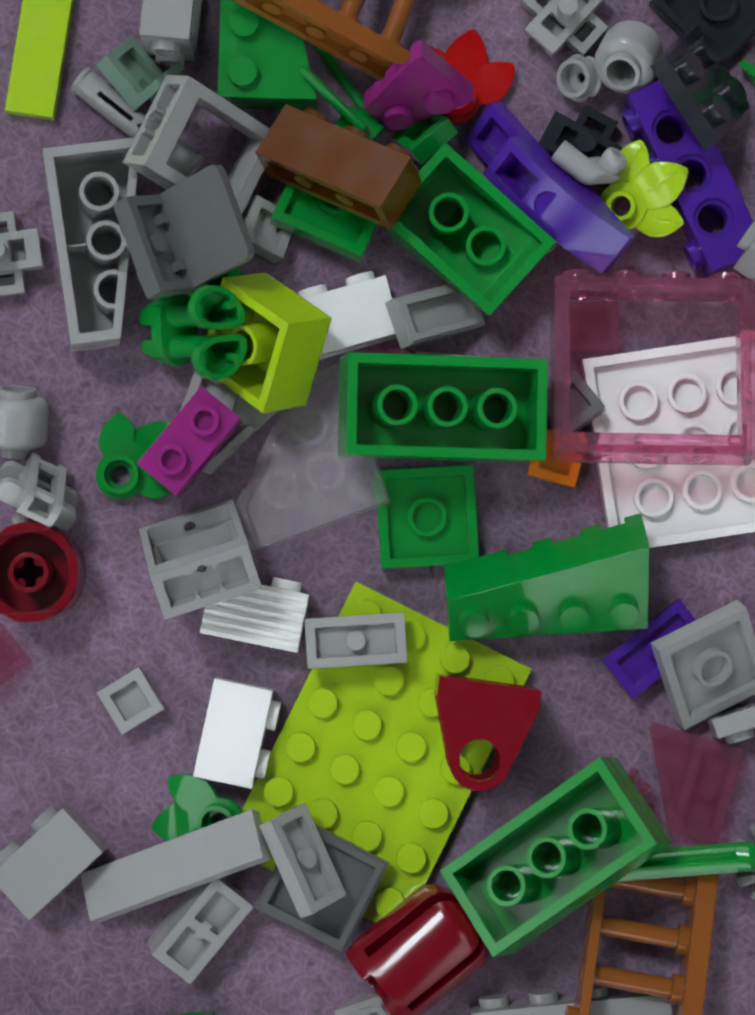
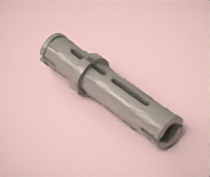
(92, 89)

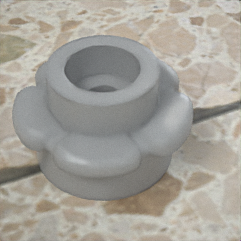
(569, 75)

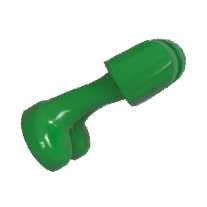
(175, 336)

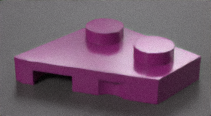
(417, 90)

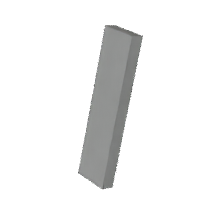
(175, 866)

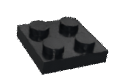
(701, 86)

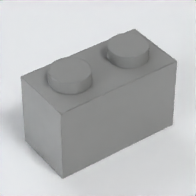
(48, 860)

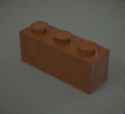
(339, 165)

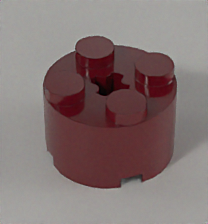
(62, 572)

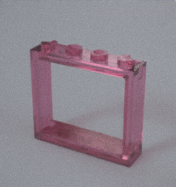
(651, 447)

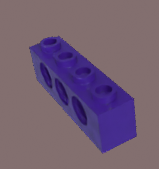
(717, 191)

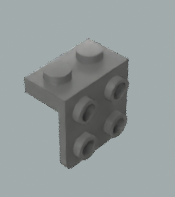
(185, 233)

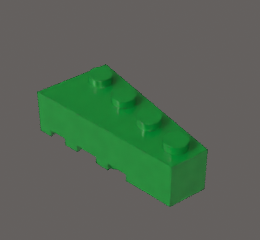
(260, 62)
(553, 587)

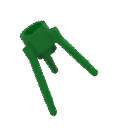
(350, 115)

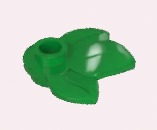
(125, 447)
(193, 808)

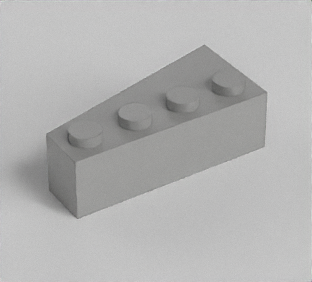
(88, 240)

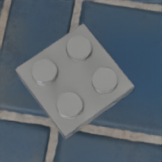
(708, 664)

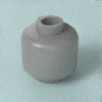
(626, 56)
(22, 421)

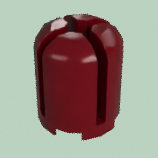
(419, 951)

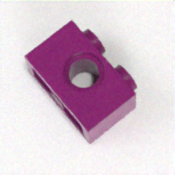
(190, 442)

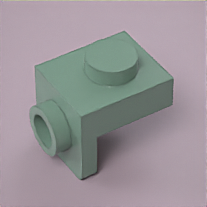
(134, 72)

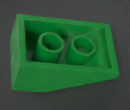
(469, 231)

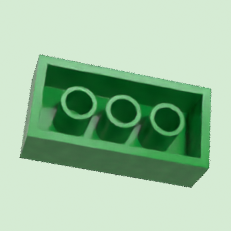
(442, 407)
(555, 856)

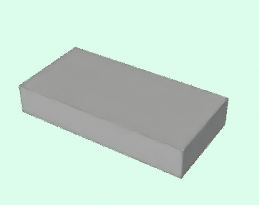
(432, 316)

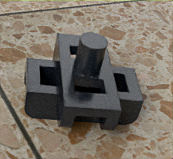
(580, 134)

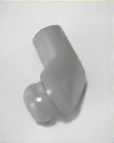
(590, 169)

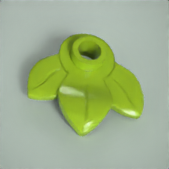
(650, 192)

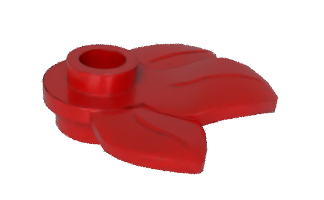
(489, 80)

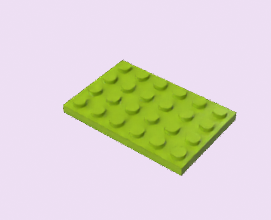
(372, 750)

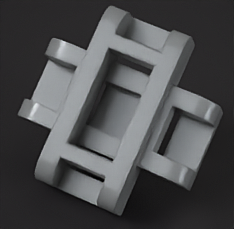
(572, 16)
(20, 264)
(38, 492)

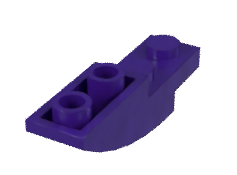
(545, 191)

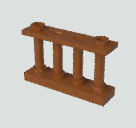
(341, 30)
(688, 940)

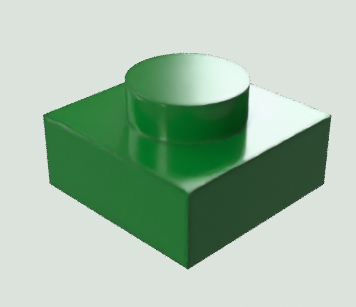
(425, 137)

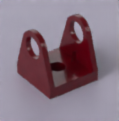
(484, 711)

